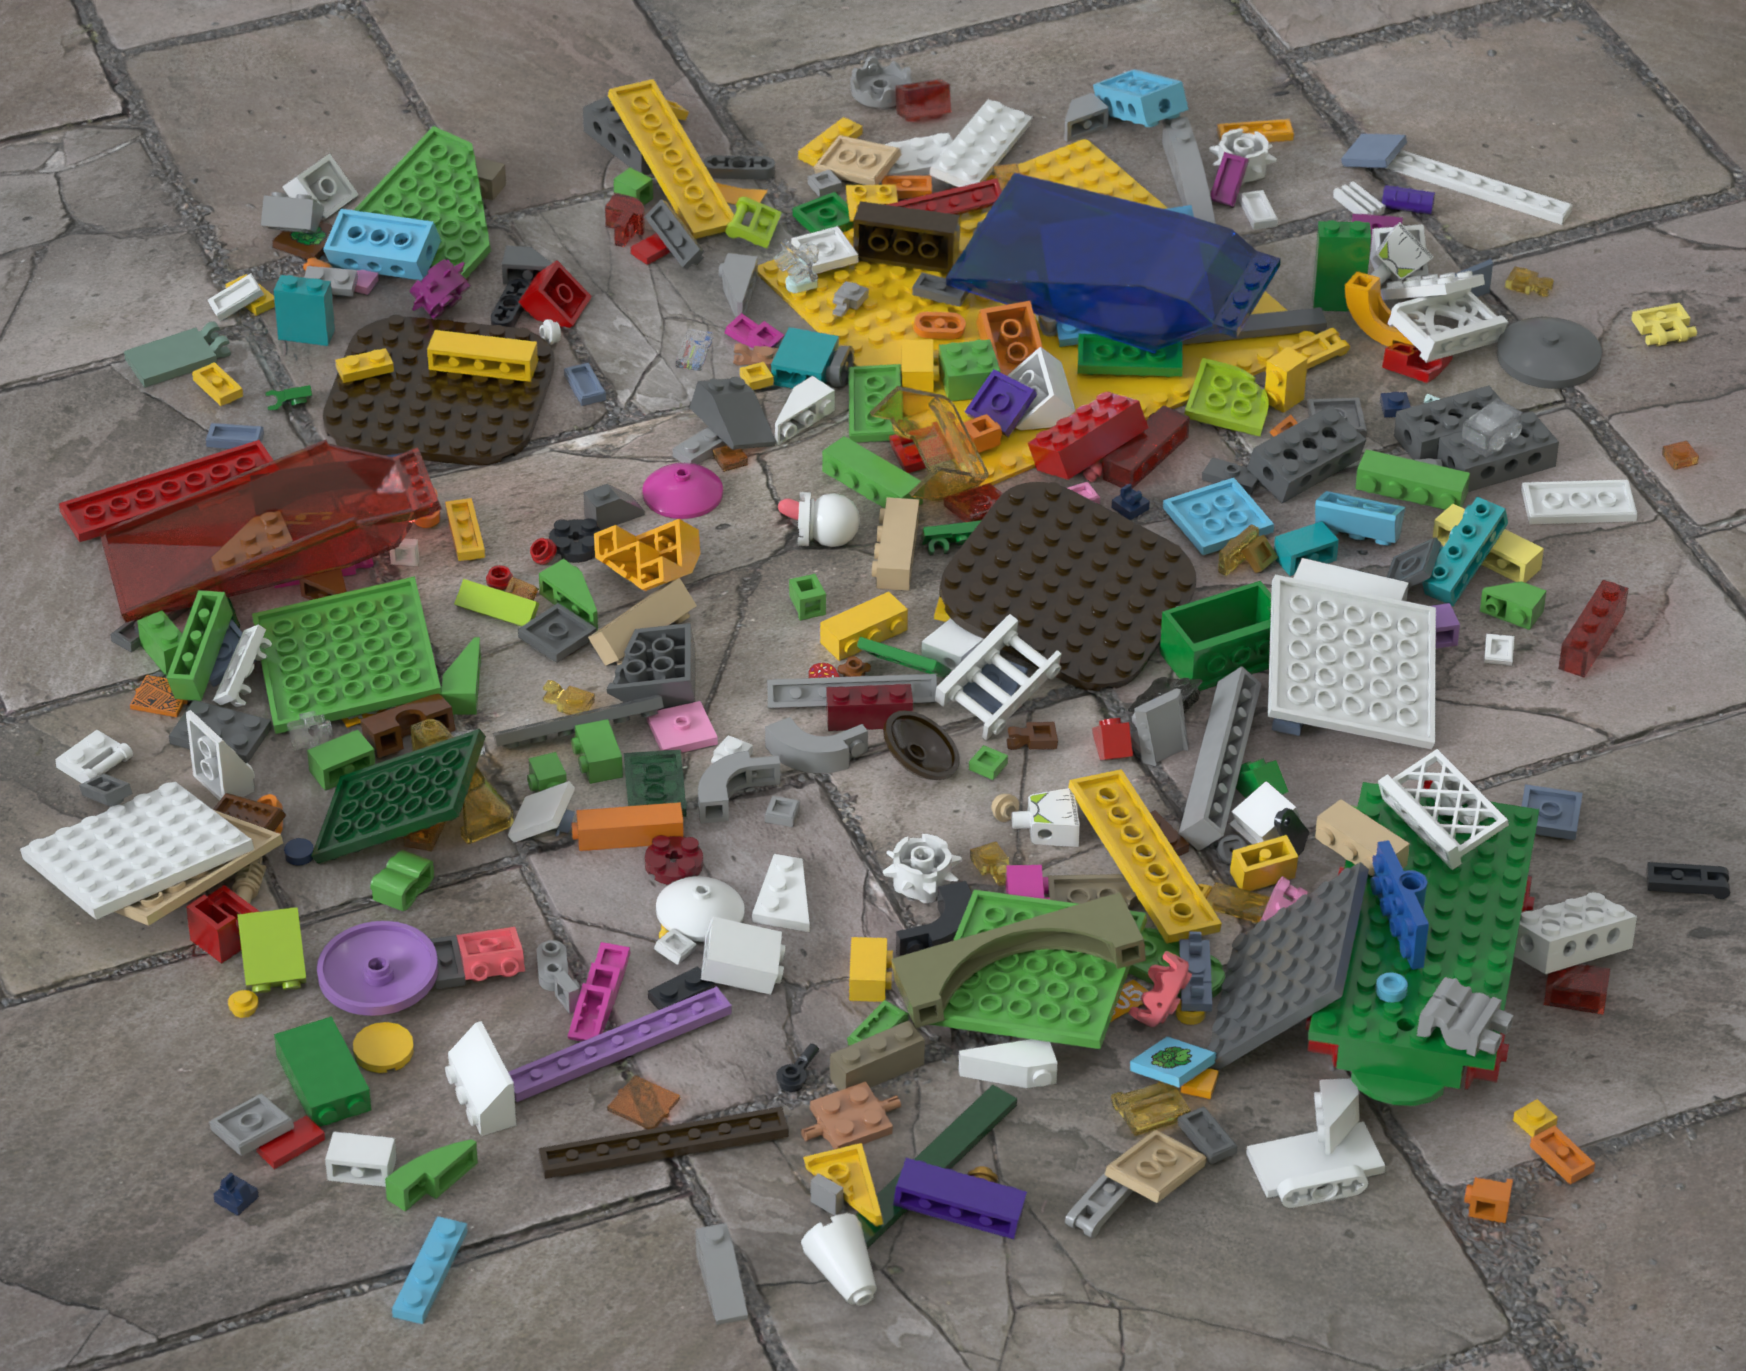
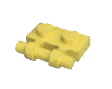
(1663, 318)

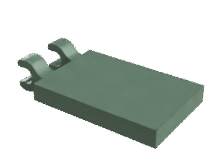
(177, 354)

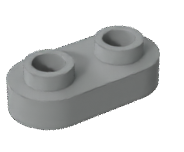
(550, 960)

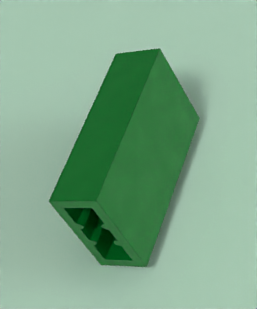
(1340, 253)
(322, 1072)

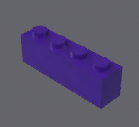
(959, 1198)

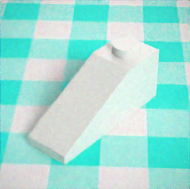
(1014, 1063)

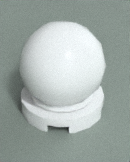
(829, 519)

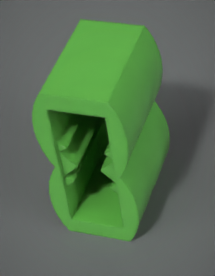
(402, 880)

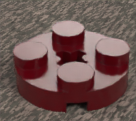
(664, 848)

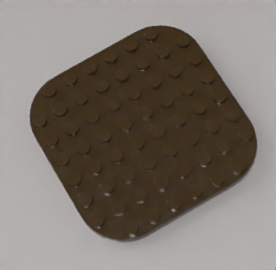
(440, 412)
(1072, 581)

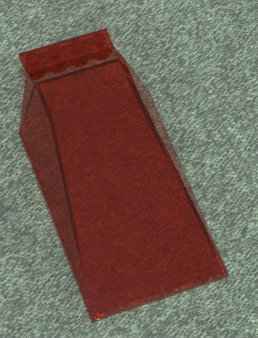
(332, 498)

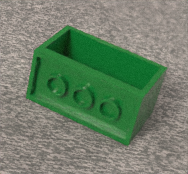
(1218, 635)

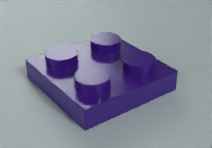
(1002, 400)

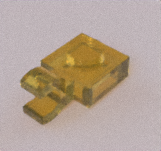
(569, 701)
(991, 859)

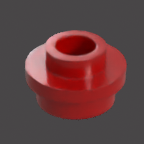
(543, 551)
(499, 577)

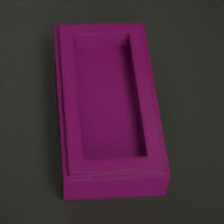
(1229, 179)

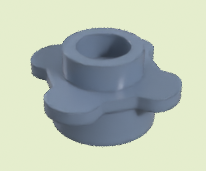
(565, 823)

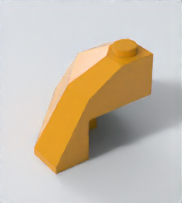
(651, 556)

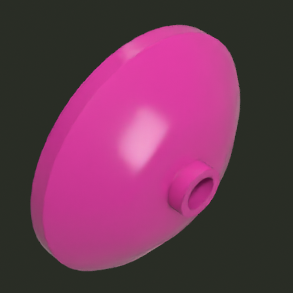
(682, 491)

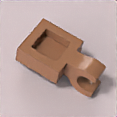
(757, 355)

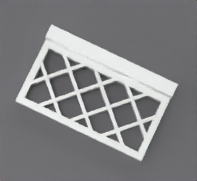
(1419, 816)

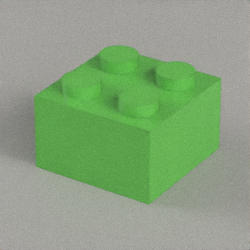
(966, 367)

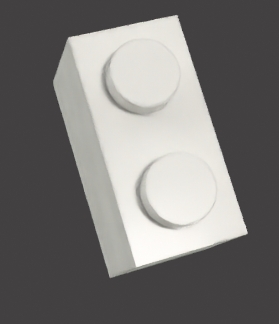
(360, 1158)

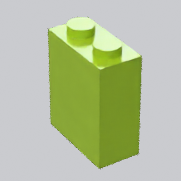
(272, 950)

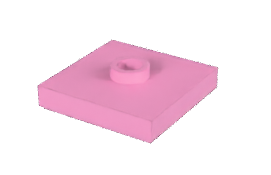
(682, 728)

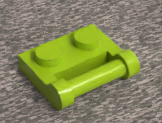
(761, 226)

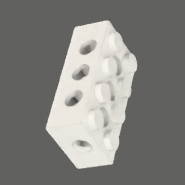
(1574, 932)

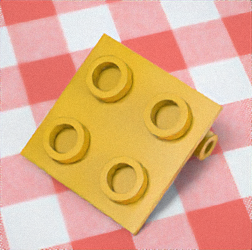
(869, 193)

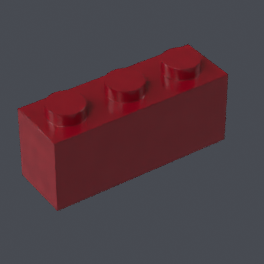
(865, 705)

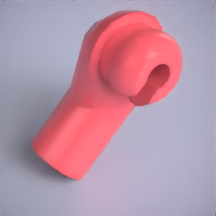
(1093, 471)
(789, 508)

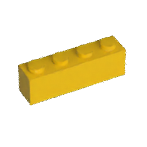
(482, 355)

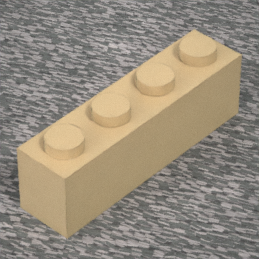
(896, 543)
(660, 608)

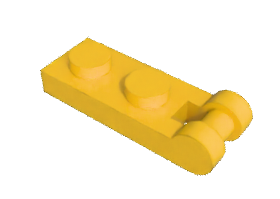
(1319, 347)

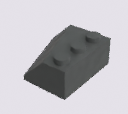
(659, 663)

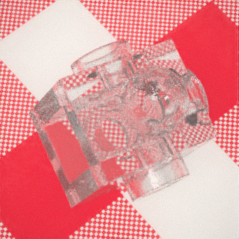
(299, 731)

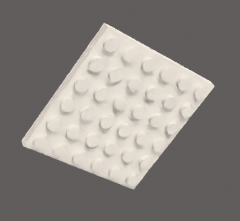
(1352, 662)
(136, 849)

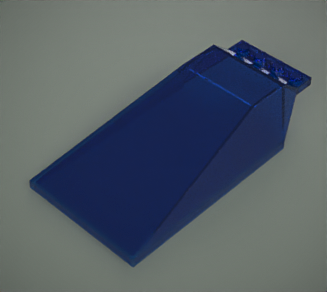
(1112, 265)

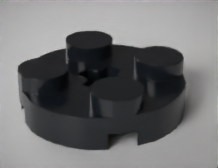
(568, 530)

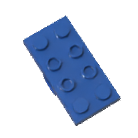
(1402, 901)

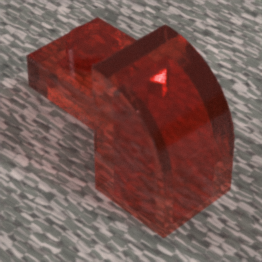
(625, 216)

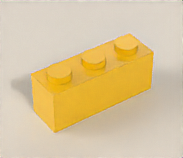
(874, 620)

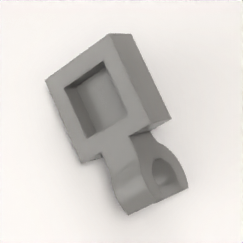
(849, 296)

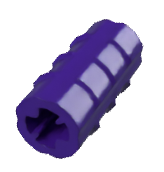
(1408, 199)

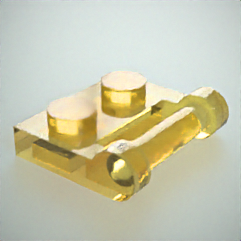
(1150, 1107)

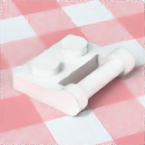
(93, 757)

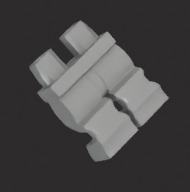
(1465, 1018)

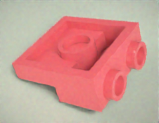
(491, 953)

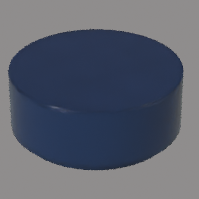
(298, 851)

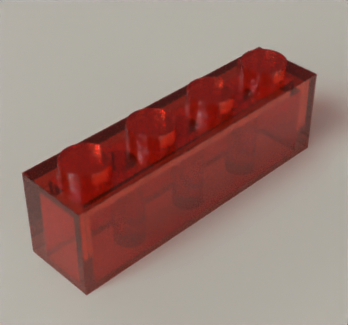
(1147, 450)
(1593, 628)

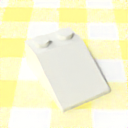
(216, 763)

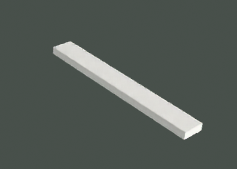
(1481, 187)

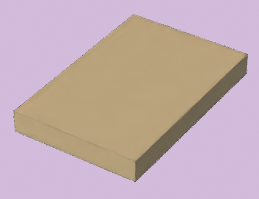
(858, 160)
(1156, 1166)

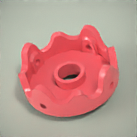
(1163, 996)

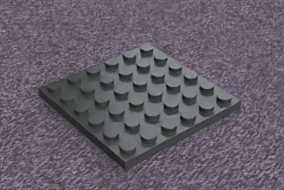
(1288, 966)

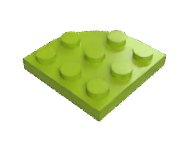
(1227, 398)

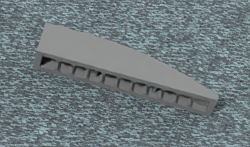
(1187, 167)

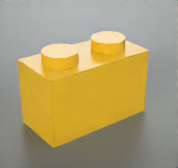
(919, 364)
(1286, 379)
(1263, 863)
(868, 969)

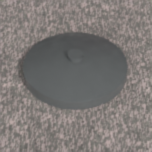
(1549, 352)

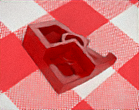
(1407, 361)

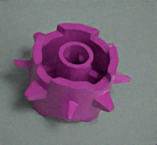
(440, 288)

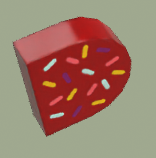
(822, 670)

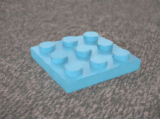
(1216, 514)

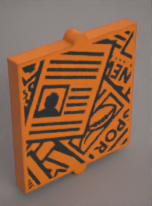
(156, 697)

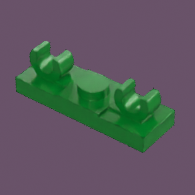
(947, 533)

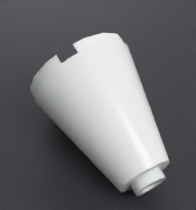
(842, 1257)

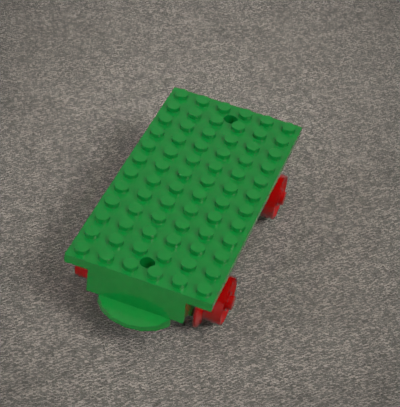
(1470, 938)

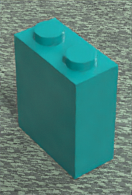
(304, 310)
(803, 356)

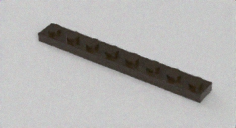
(663, 1142)

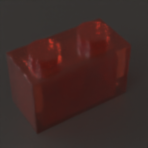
(923, 99)
(1578, 988)

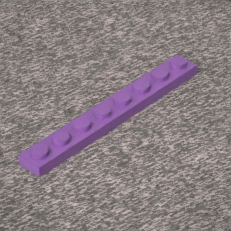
(619, 1043)

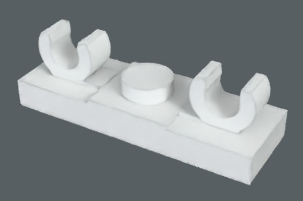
(242, 666)

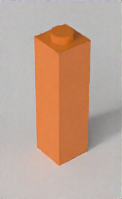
(626, 826)

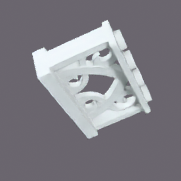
(1416, 323)

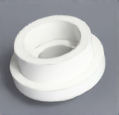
(550, 331)

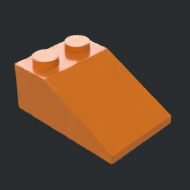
(1011, 333)

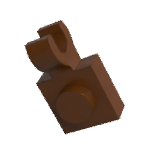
(1036, 734)

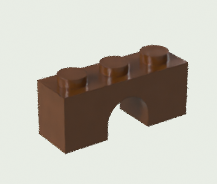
(387, 728)

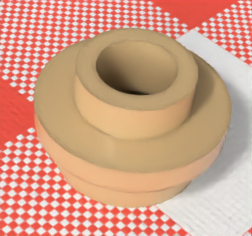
(1003, 807)

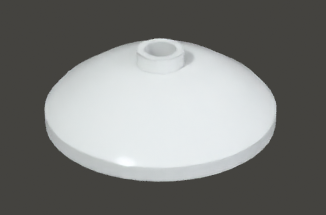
(692, 902)

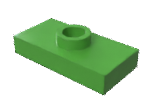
(881, 1019)

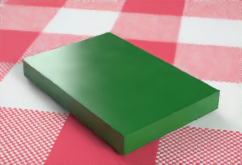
(903, 657)

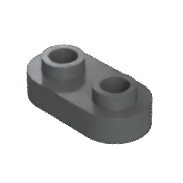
(838, 371)

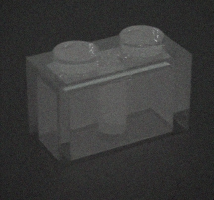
(1491, 428)

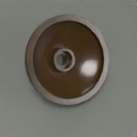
(921, 745)

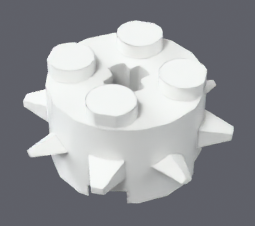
(1249, 146)
(921, 867)

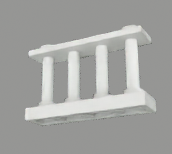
(988, 652)

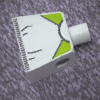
(1399, 255)
(1050, 818)

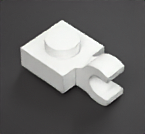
(729, 746)

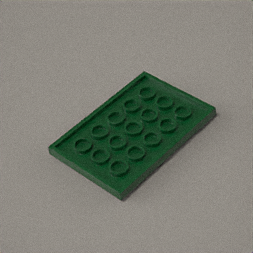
(399, 796)

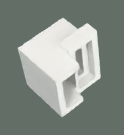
(1256, 815)

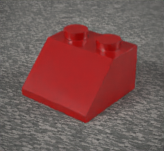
(555, 296)

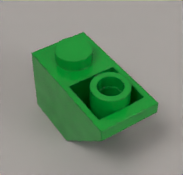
(1256, 773)

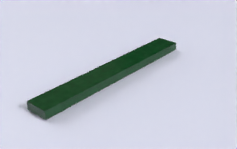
(945, 1151)

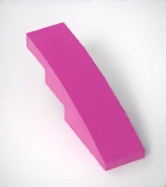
(599, 992)

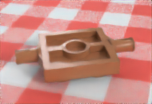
(851, 1117)

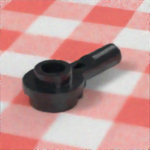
(793, 1076)

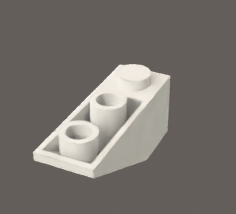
(804, 407)
(1336, 1111)

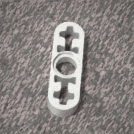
(1294, 1190)

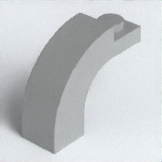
(812, 752)
(729, 776)

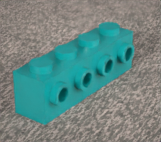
(1465, 550)

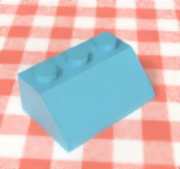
(1360, 517)

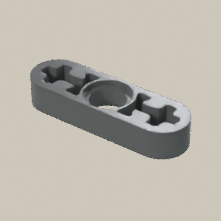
(754, 167)

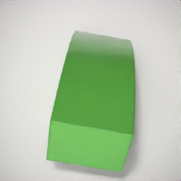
(430, 1173)

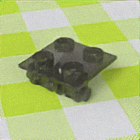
(1162, 685)

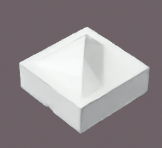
(406, 553)
(1499, 649)
(675, 946)

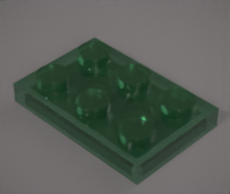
(655, 778)

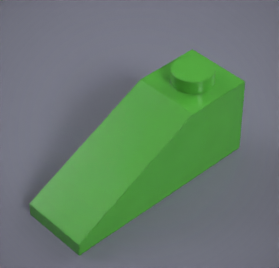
(566, 585)
(462, 679)

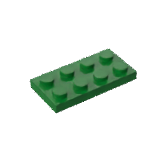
(1116, 358)

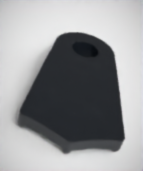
(1289, 824)

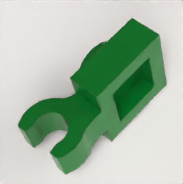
(296, 395)

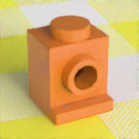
(984, 432)
(1489, 1199)

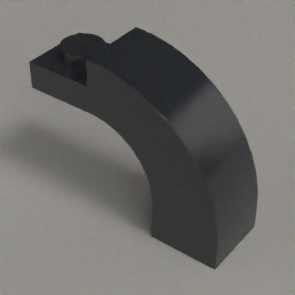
(952, 905)

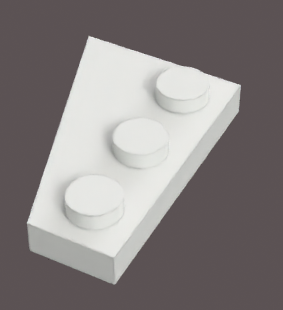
(783, 895)

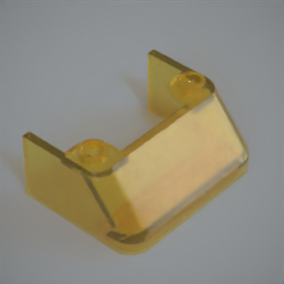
(939, 438)

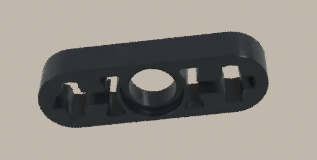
(508, 297)

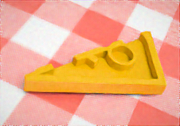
(849, 1170)

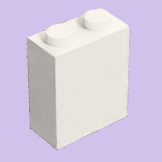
(742, 955)

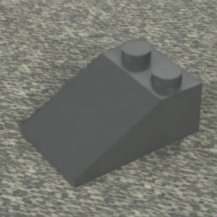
(732, 413)

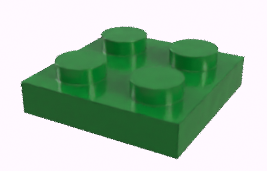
(824, 213)

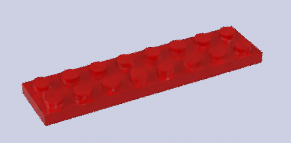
(115, 504)

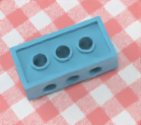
(1142, 97)
(382, 244)

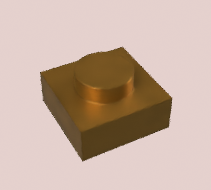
(1259, 553)

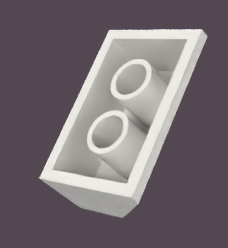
(1053, 398)
(482, 1081)

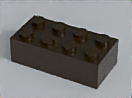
(906, 237)

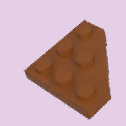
(255, 538)

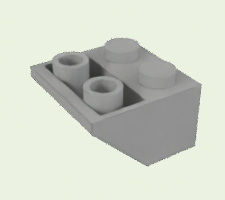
(290, 213)

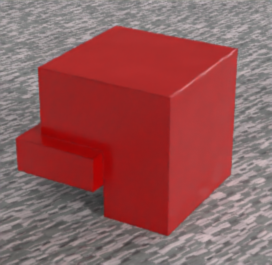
(215, 922)

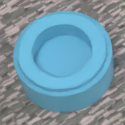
(1391, 987)

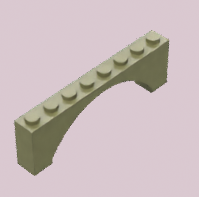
(1094, 927)

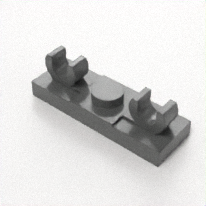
(675, 234)

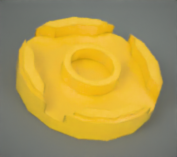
(383, 1047)

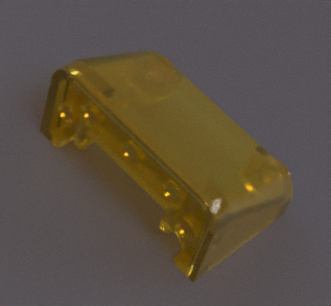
(484, 806)

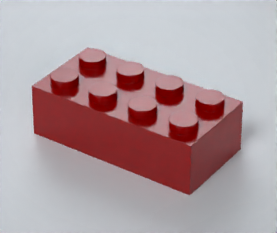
(1087, 435)

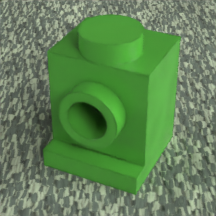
(807, 596)

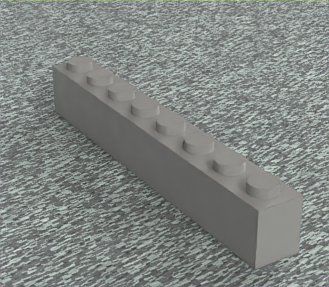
(1220, 759)

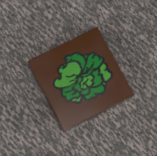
(304, 244)

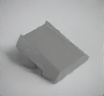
(1160, 728)

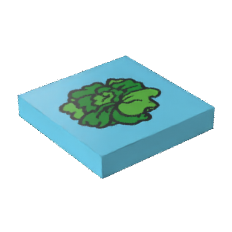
(1172, 1061)

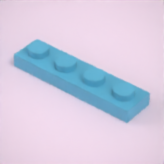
(429, 1270)

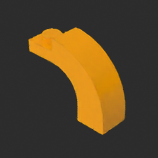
(1369, 309)

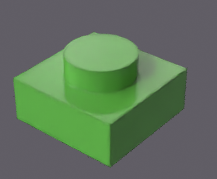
(988, 762)

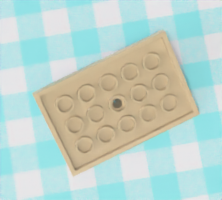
(162, 903)

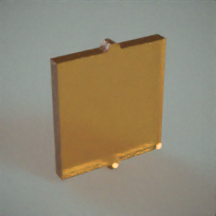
(643, 1103)

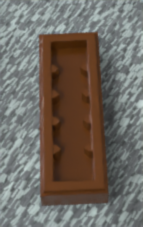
(251, 811)

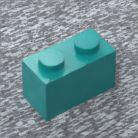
(1309, 542)

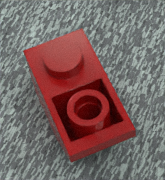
(1113, 739)

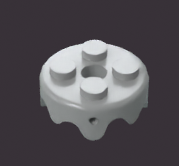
(868, 82)

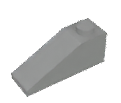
(739, 280)
(720, 1273)

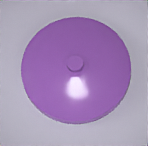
(377, 968)

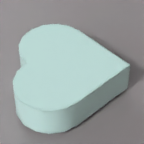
(804, 285)

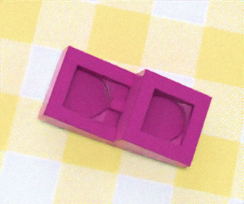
(751, 334)

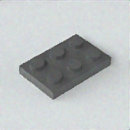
(237, 729)

